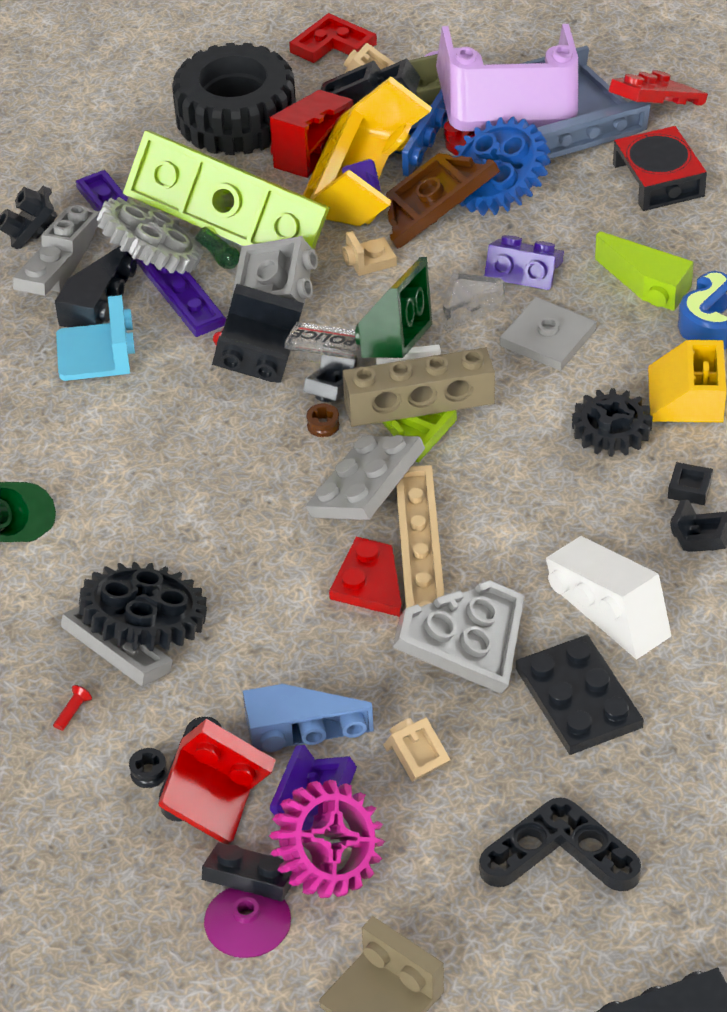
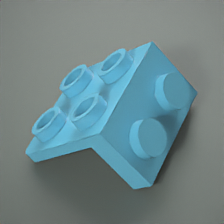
(98, 348)

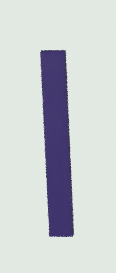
(178, 289)

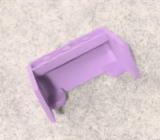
(524, 91)

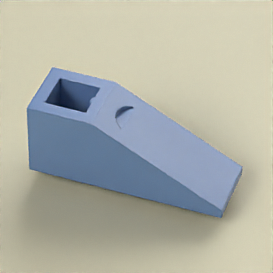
(296, 715)

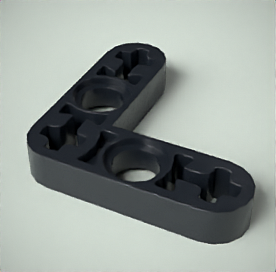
(556, 834)

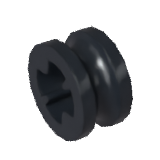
(144, 757)

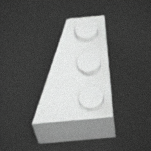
(612, 593)

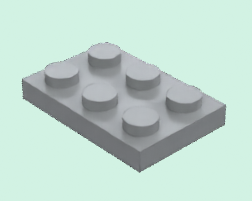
(365, 477)

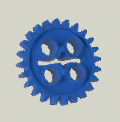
(520, 156)

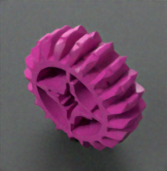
(332, 804)

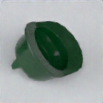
(24, 512)

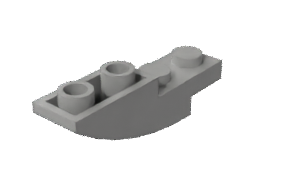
(60, 252)

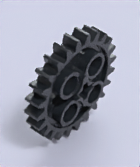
(142, 606)

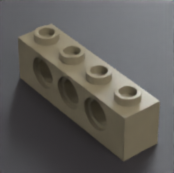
(419, 386)

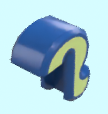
(702, 309)

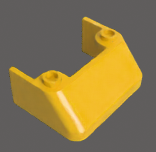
(364, 132)

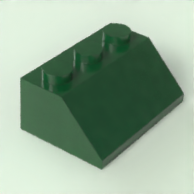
(398, 316)

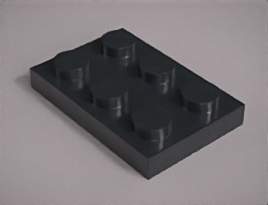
(579, 694)

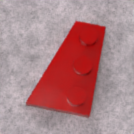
(655, 89)

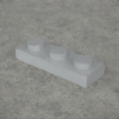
(139, 664)

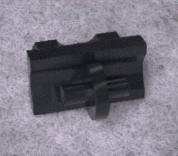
(34, 218)

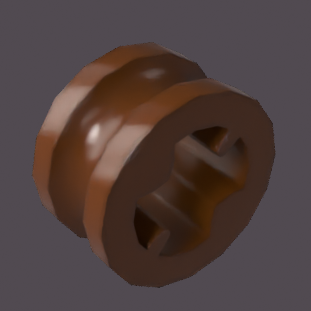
(320, 411)

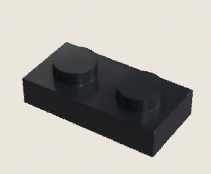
(246, 871)

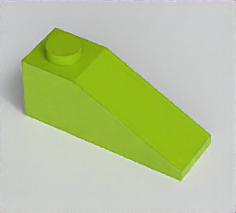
(645, 270)

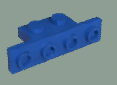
(423, 135)

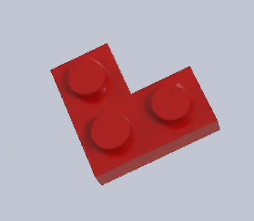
(328, 34)

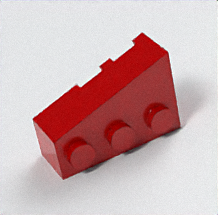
(303, 131)

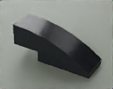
(364, 79)

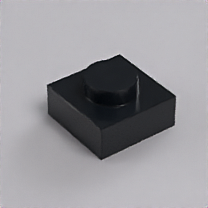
(690, 483)

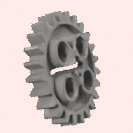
(149, 235)

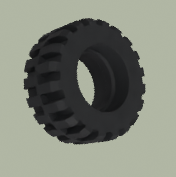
(229, 96)

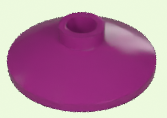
(246, 934)

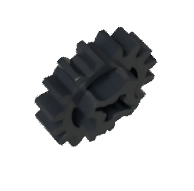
(612, 422)

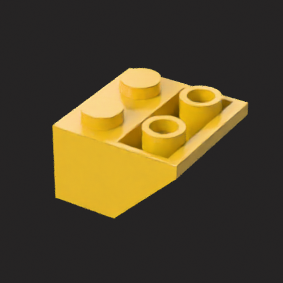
(689, 383)

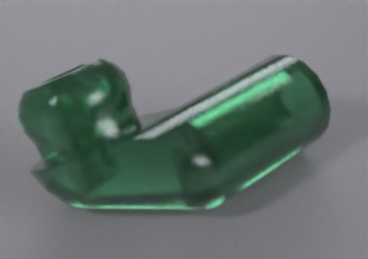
(223, 253)

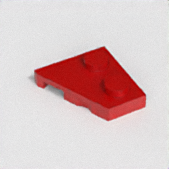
(368, 578)

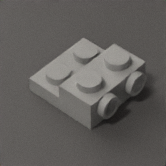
(278, 268)

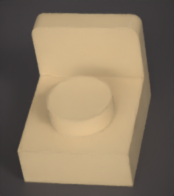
(365, 56)
(369, 255)
(417, 747)

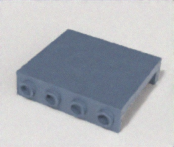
(600, 114)

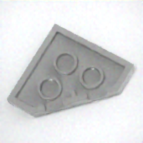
(466, 633)

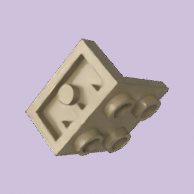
(387, 976)

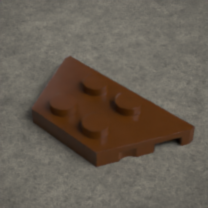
(433, 192)

